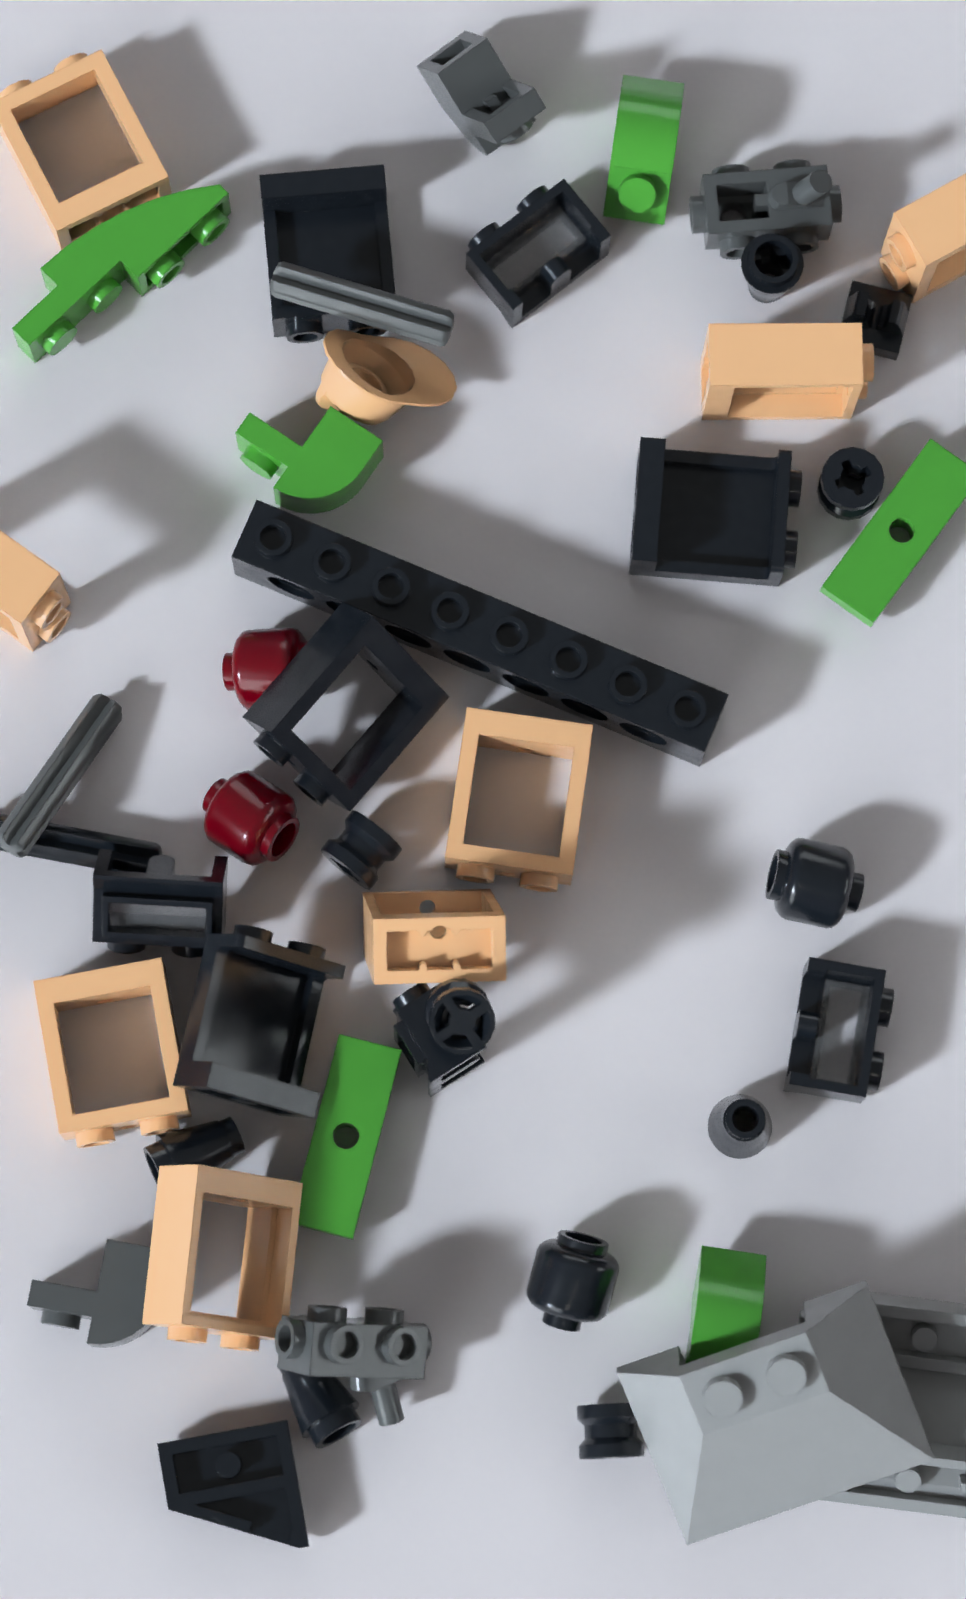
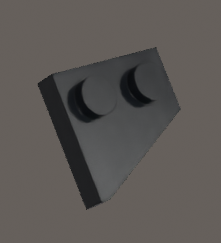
(238, 1481)

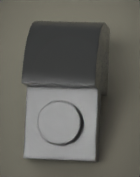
(480, 92)
(113, 1308)

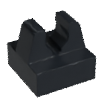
(881, 314)

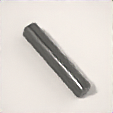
(362, 303)
(59, 775)

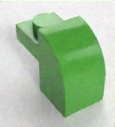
(643, 149)
(322, 471)
(725, 1301)

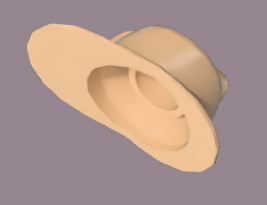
(380, 375)

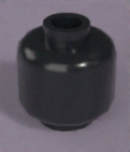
(814, 883)
(572, 1280)

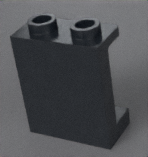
(330, 225)
(713, 515)
(254, 1021)

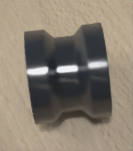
(844, 494)
(361, 849)
(466, 1028)
(609, 1432)

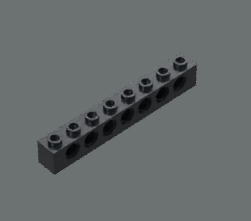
(480, 633)

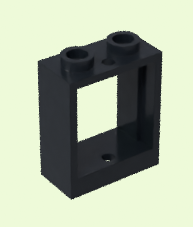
(306, 679)

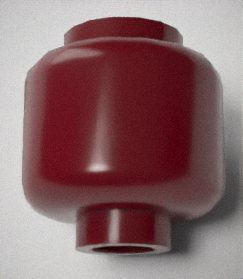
(258, 660)
(250, 818)

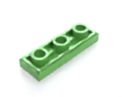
(876, 562)
(354, 1098)

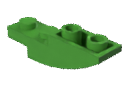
(134, 246)

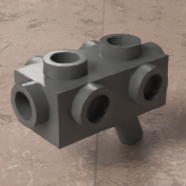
(781, 200)
(367, 1349)

